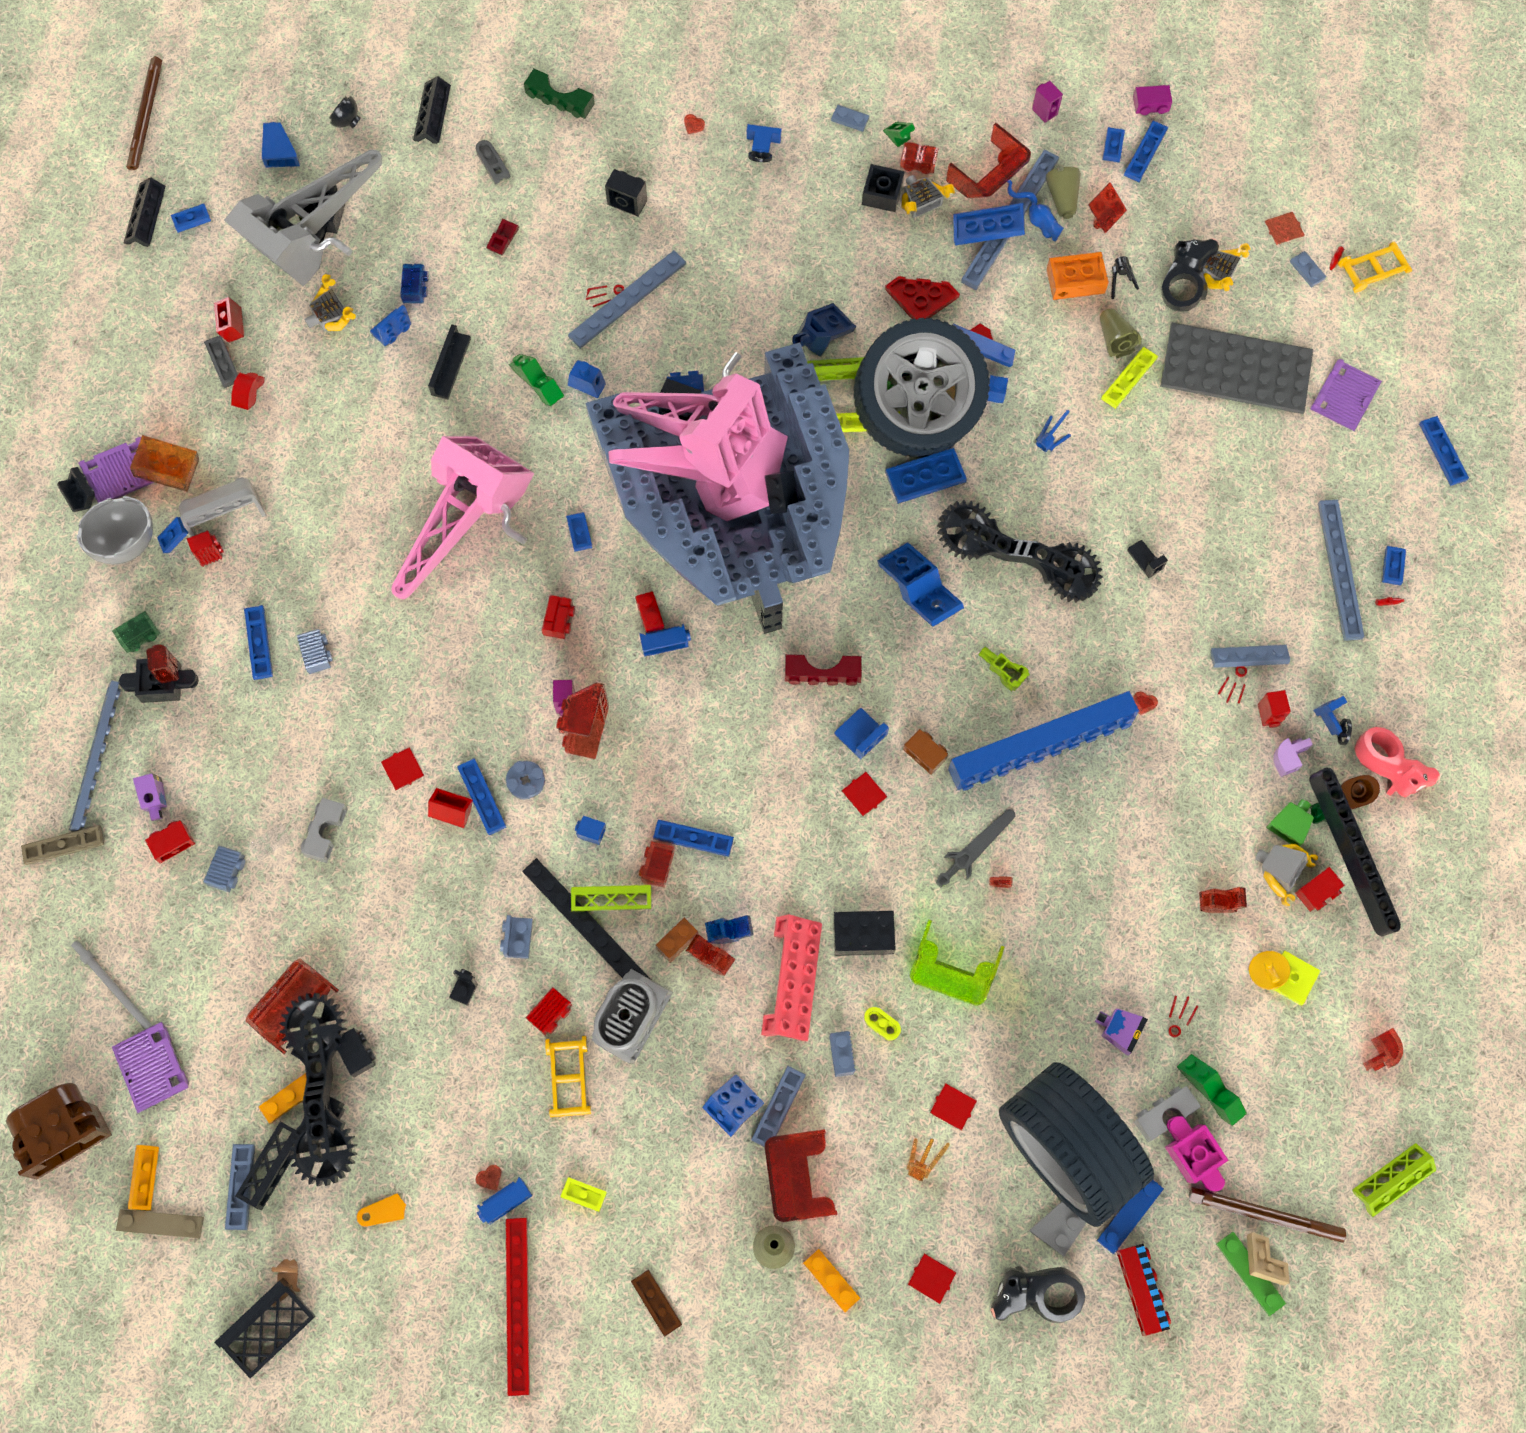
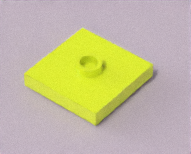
(1300, 980)

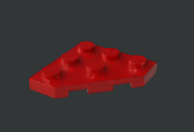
(921, 297)

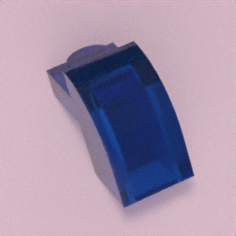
(727, 931)

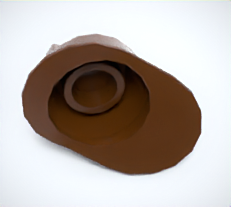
(1363, 787)

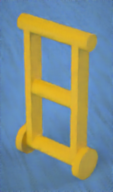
(1348, 262)
(579, 1077)

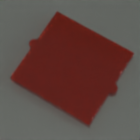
(1284, 228)

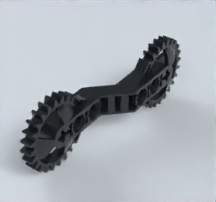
(1020, 551)
(318, 1089)

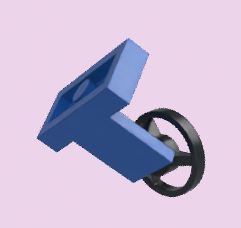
(762, 138)
(1331, 721)

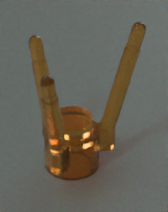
(918, 1169)

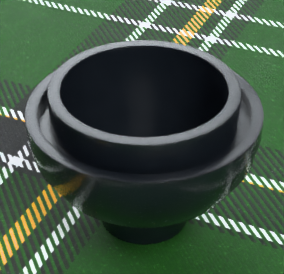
(345, 113)

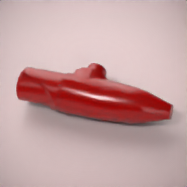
(1336, 257)
(1388, 601)

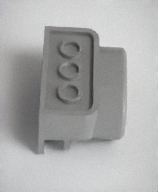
(645, 1003)

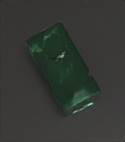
(136, 632)

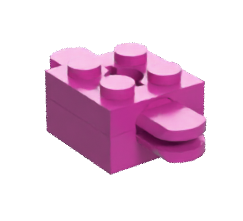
(1196, 1153)

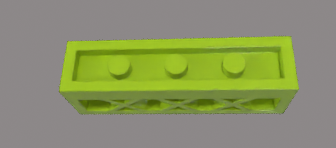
(836, 371)
(611, 891)
(1399, 1181)

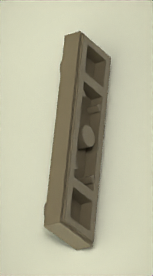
(62, 845)
(159, 1223)

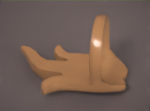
(289, 1271)

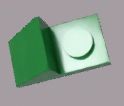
(899, 132)

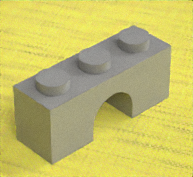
(327, 814)
(1151, 1122)

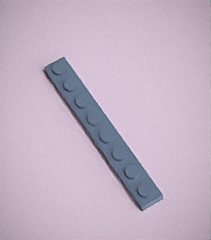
(627, 299)
(1341, 570)
(93, 763)

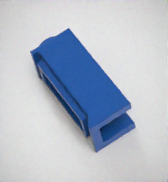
(665, 640)
(503, 1201)

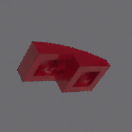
(502, 238)

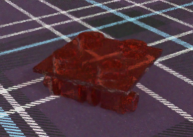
(1107, 208)

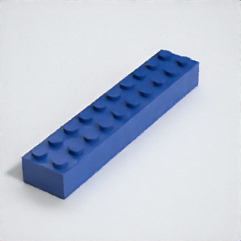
(1043, 740)

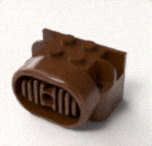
(54, 1129)

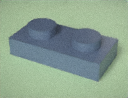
(850, 118)
(1308, 269)

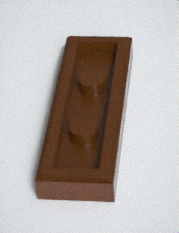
(656, 1303)

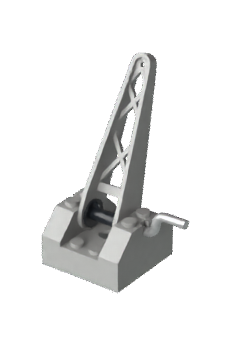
(296, 246)

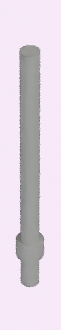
(88, 958)

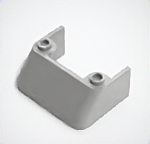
(218, 502)

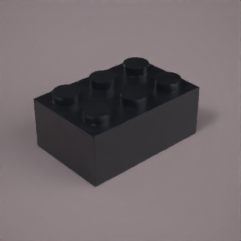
(864, 933)

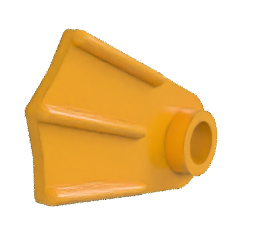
(383, 1211)

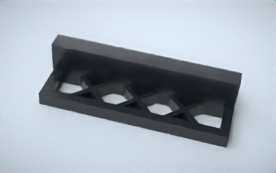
(433, 108)
(145, 212)
(449, 363)
(274, 1173)

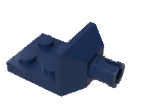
(822, 327)

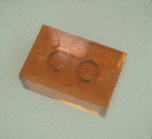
(164, 463)

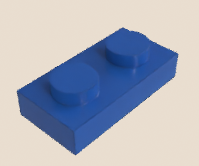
(1113, 144)
(190, 218)
(579, 531)
(172, 535)
(1394, 565)

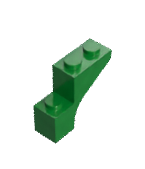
(532, 373)
(1210, 1084)

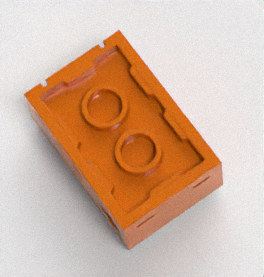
(1077, 275)

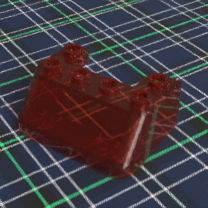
(584, 720)
(791, 1179)

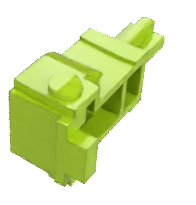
(999, 663)

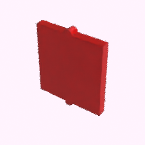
(402, 768)
(864, 793)
(953, 1106)
(932, 1278)

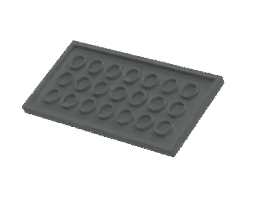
(1237, 368)

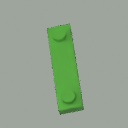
(1261, 1289)

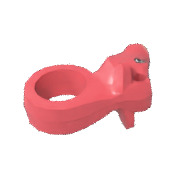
(1405, 774)

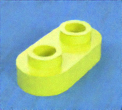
(883, 1022)

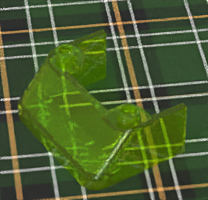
(950, 980)

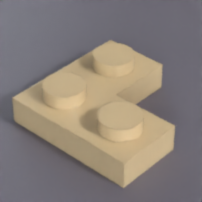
(1261, 1263)

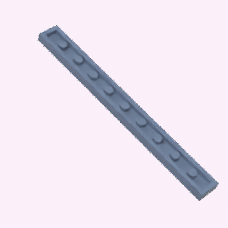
(992, 248)

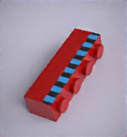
(1143, 1289)

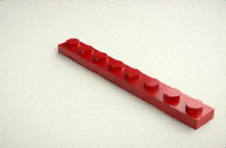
(517, 1307)

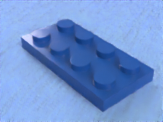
(989, 224)
(925, 475)

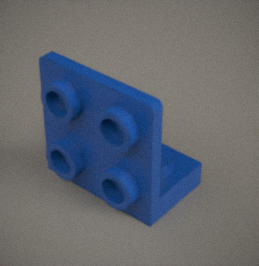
(391, 326)
(861, 733)
(732, 1105)

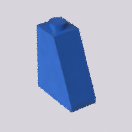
(277, 148)

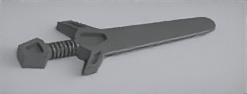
(975, 848)

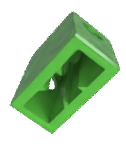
(1292, 823)

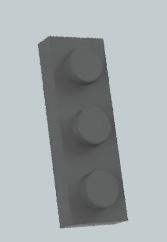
(221, 360)

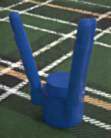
(1046, 441)

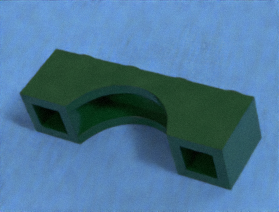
(576, 102)

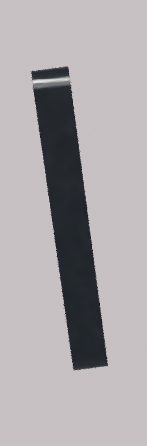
(1355, 852)

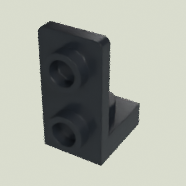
(1146, 559)
(464, 987)

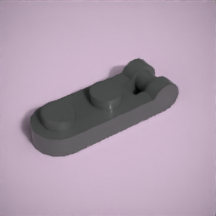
(491, 161)

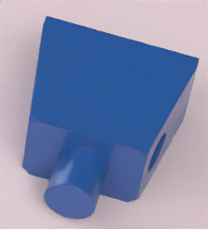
(586, 379)

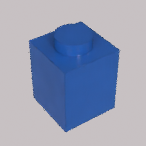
(997, 389)
(590, 830)

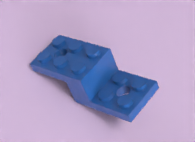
(920, 584)

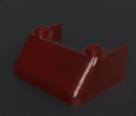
(1010, 159)
(294, 982)

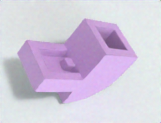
(1286, 755)

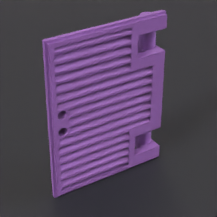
(1346, 395)
(113, 472)
(149, 1067)

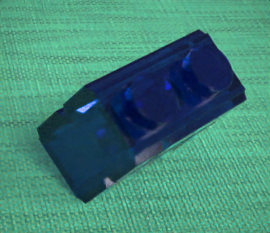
(413, 283)

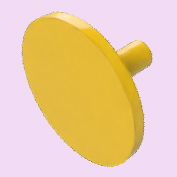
(1269, 970)

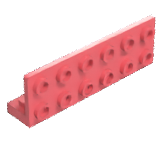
(795, 978)

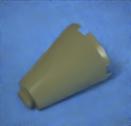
(1064, 190)
(1118, 334)
(772, 1257)

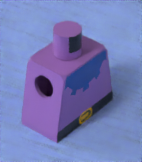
(151, 784)
(1122, 1029)

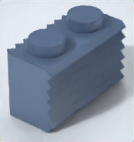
(314, 651)
(224, 869)
(842, 1053)

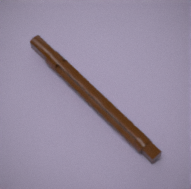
(144, 113)
(1267, 1214)

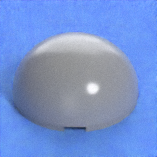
(115, 530)

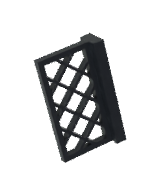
(249, 1317)

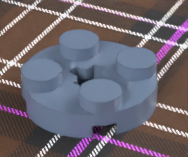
(522, 769)

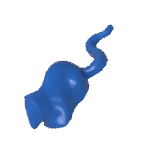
(1039, 215)

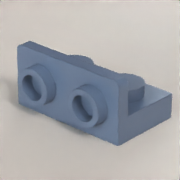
(517, 937)

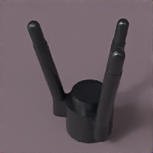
(1122, 267)

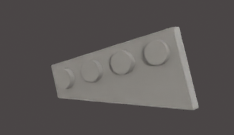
(1059, 1228)

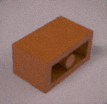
(926, 751)
(676, 940)

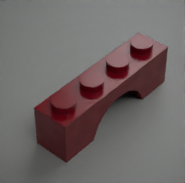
(800, 670)

